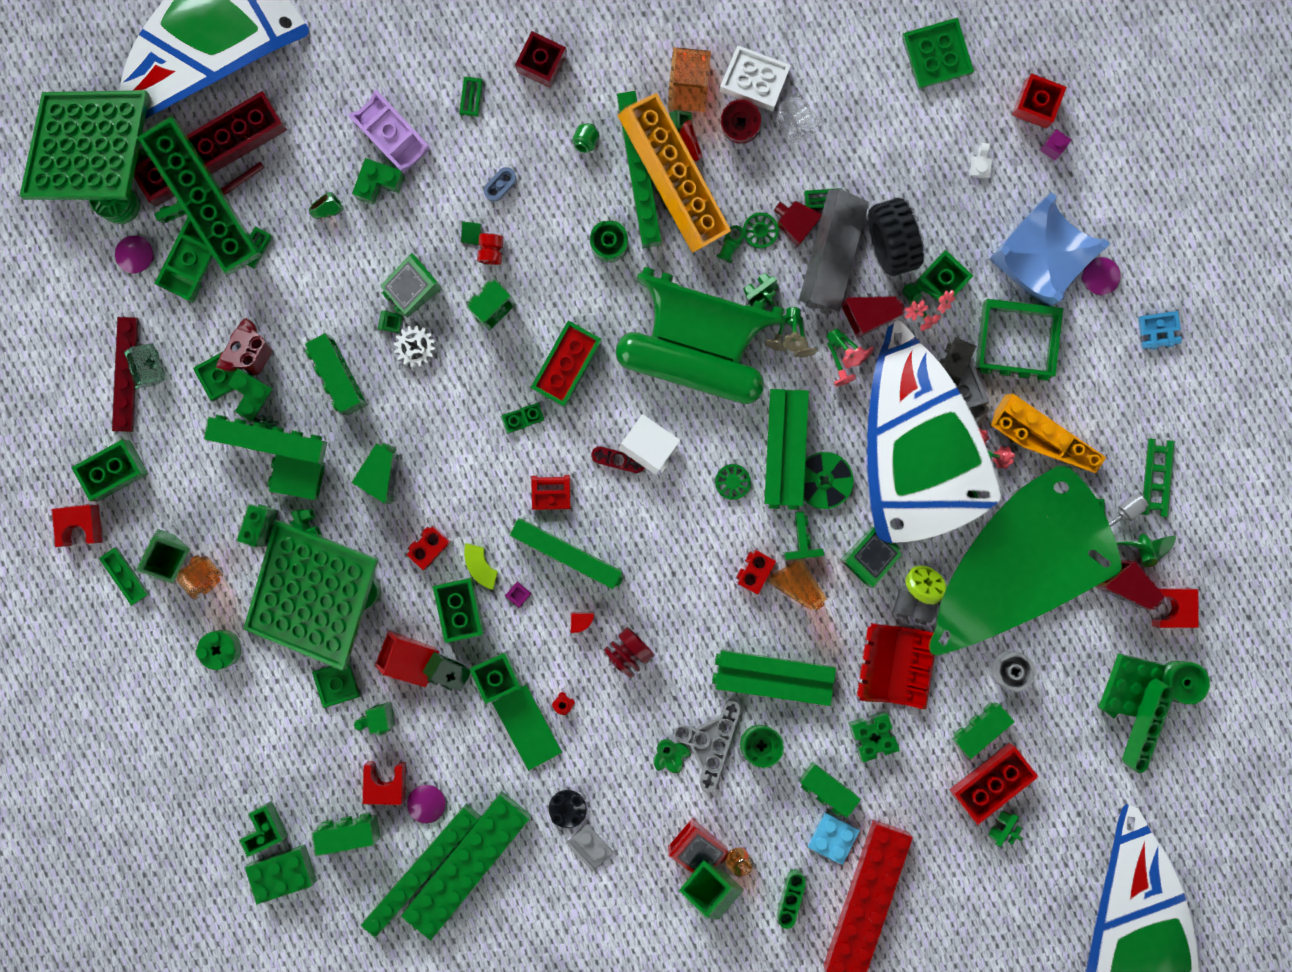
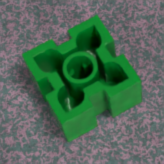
(884, 742)

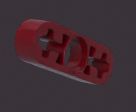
(615, 452)

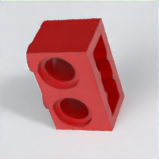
(431, 551)
(759, 573)

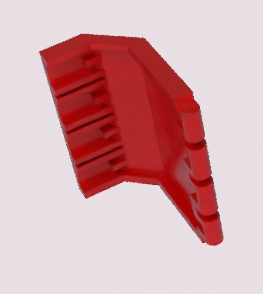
(896, 666)

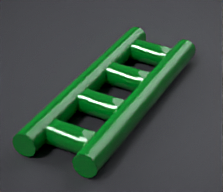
(1150, 467)

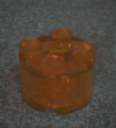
(199, 576)

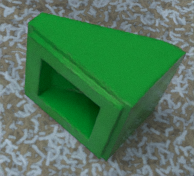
(679, 118)
(470, 232)
(389, 322)

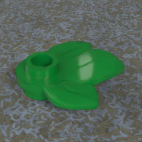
(672, 758)

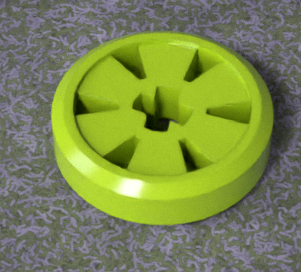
(925, 584)

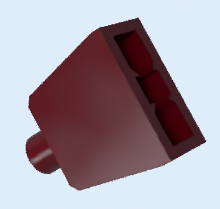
(796, 220)

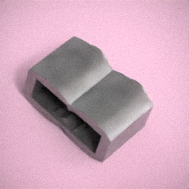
(908, 605)

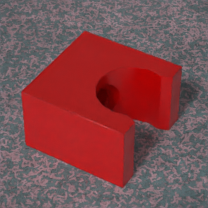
(68, 518)
(1183, 609)
(382, 792)

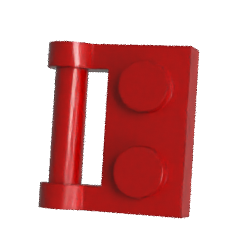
(550, 498)

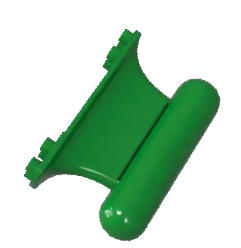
(698, 340)

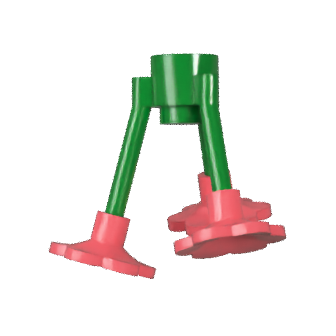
(853, 358)

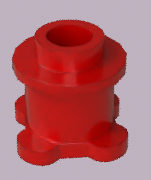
(563, 698)

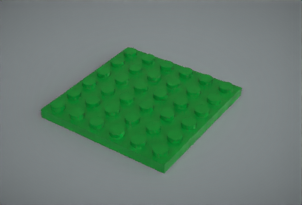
(85, 145)
(310, 594)

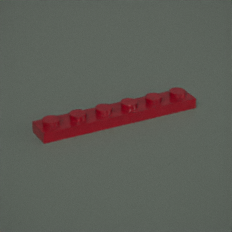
(123, 382)

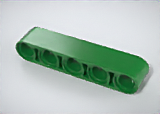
(1148, 725)

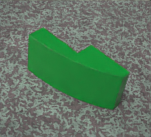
(522, 418)

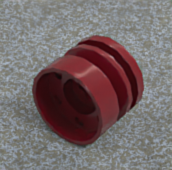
(742, 110)
(629, 652)

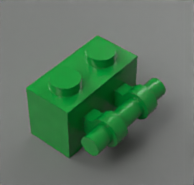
(378, 719)

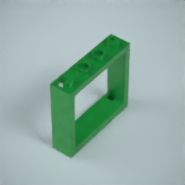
(1021, 308)

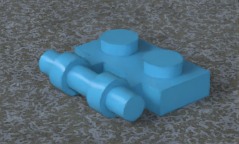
(1160, 323)

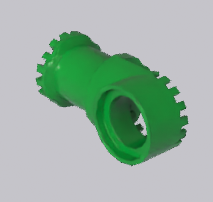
(730, 245)

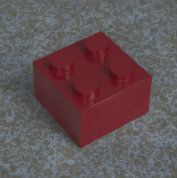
(541, 59)

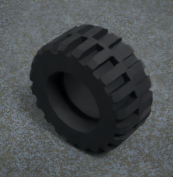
(896, 236)

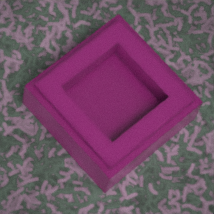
(518, 594)

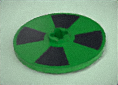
(839, 476)

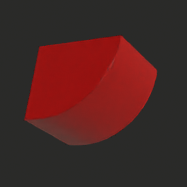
(581, 621)

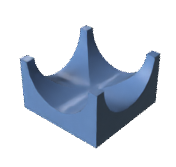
(1046, 252)

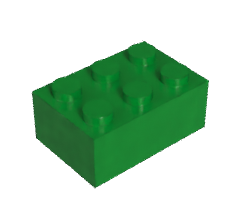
(491, 304)
(109, 470)
(458, 610)
(346, 834)
(280, 874)

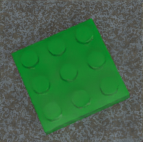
(937, 53)
(1128, 684)

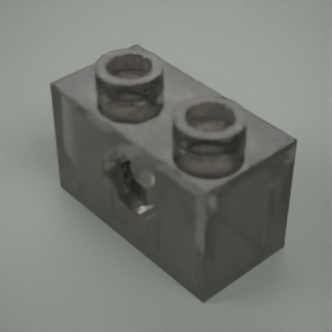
(963, 353)

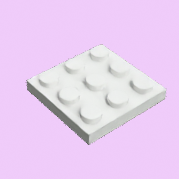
(754, 78)

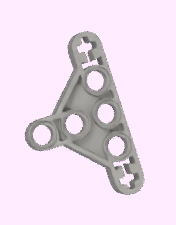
(707, 751)

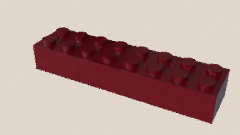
(219, 143)

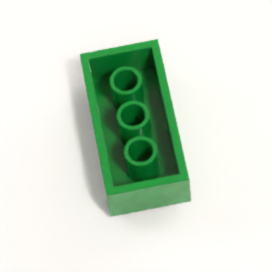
(335, 374)

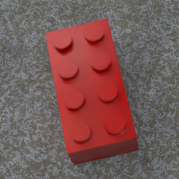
(993, 783)

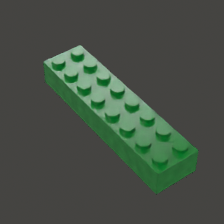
(199, 195)
(466, 865)

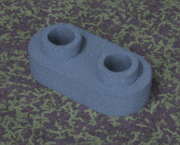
(499, 184)

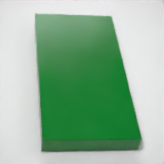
(527, 727)

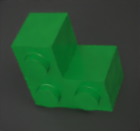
(376, 176)
(254, 393)
(268, 830)

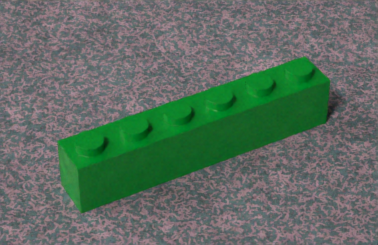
(265, 440)

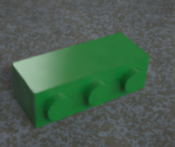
(982, 729)
(829, 790)

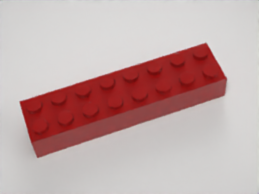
(868, 899)

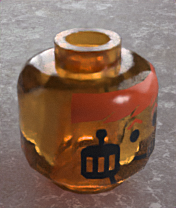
(739, 862)

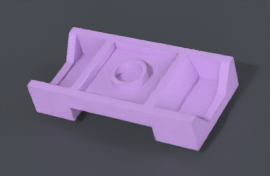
(390, 132)

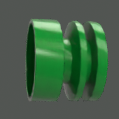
(117, 210)
(769, 754)

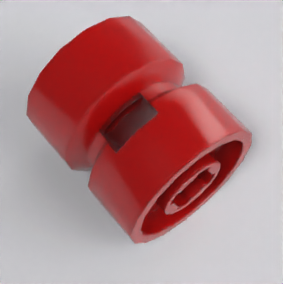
(490, 249)

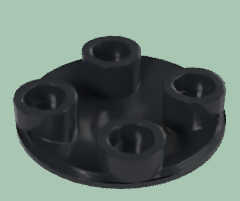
(567, 809)

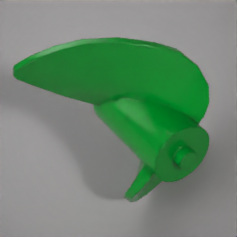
(1150, 550)

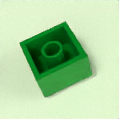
(944, 275)
(495, 677)

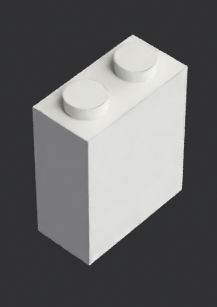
(649, 445)

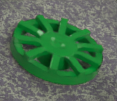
(760, 230)
(732, 482)

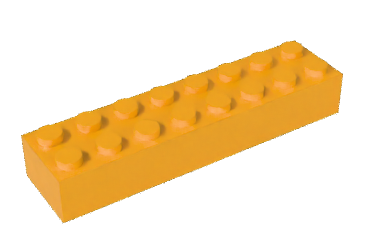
(673, 172)

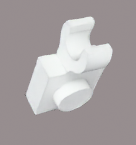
(981, 165)

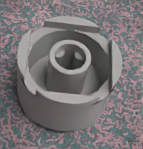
(1022, 676)

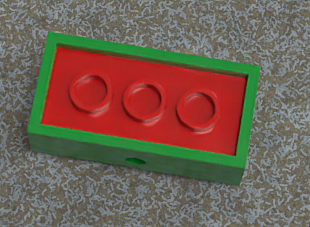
(566, 364)

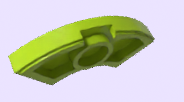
(478, 566)

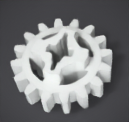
(418, 339)

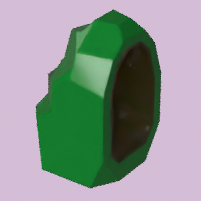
(326, 206)

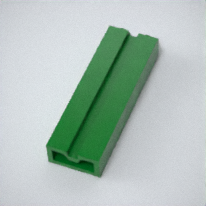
(786, 448)
(566, 553)
(774, 677)

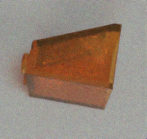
(689, 79)
(799, 585)

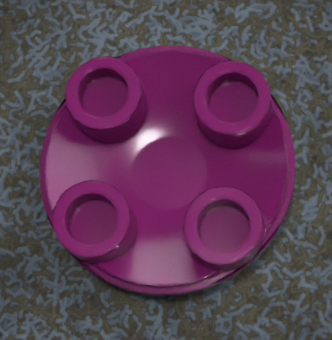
(134, 254)
(1101, 276)
(426, 804)

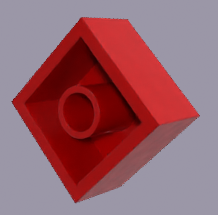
(1039, 101)

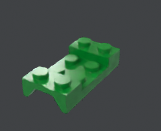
(185, 264)

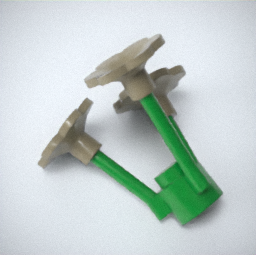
(794, 342)

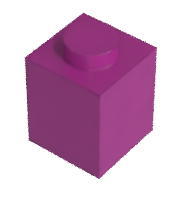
(1055, 144)

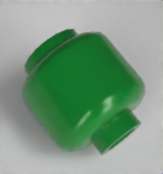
(585, 138)

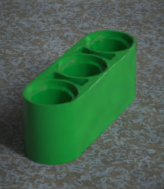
(793, 907)

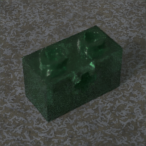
(144, 365)

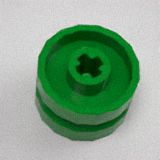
(1188, 681)

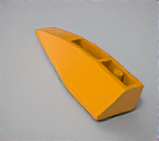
(1042, 435)

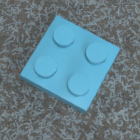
(833, 838)

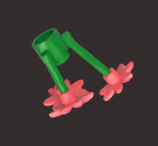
(913, 294)

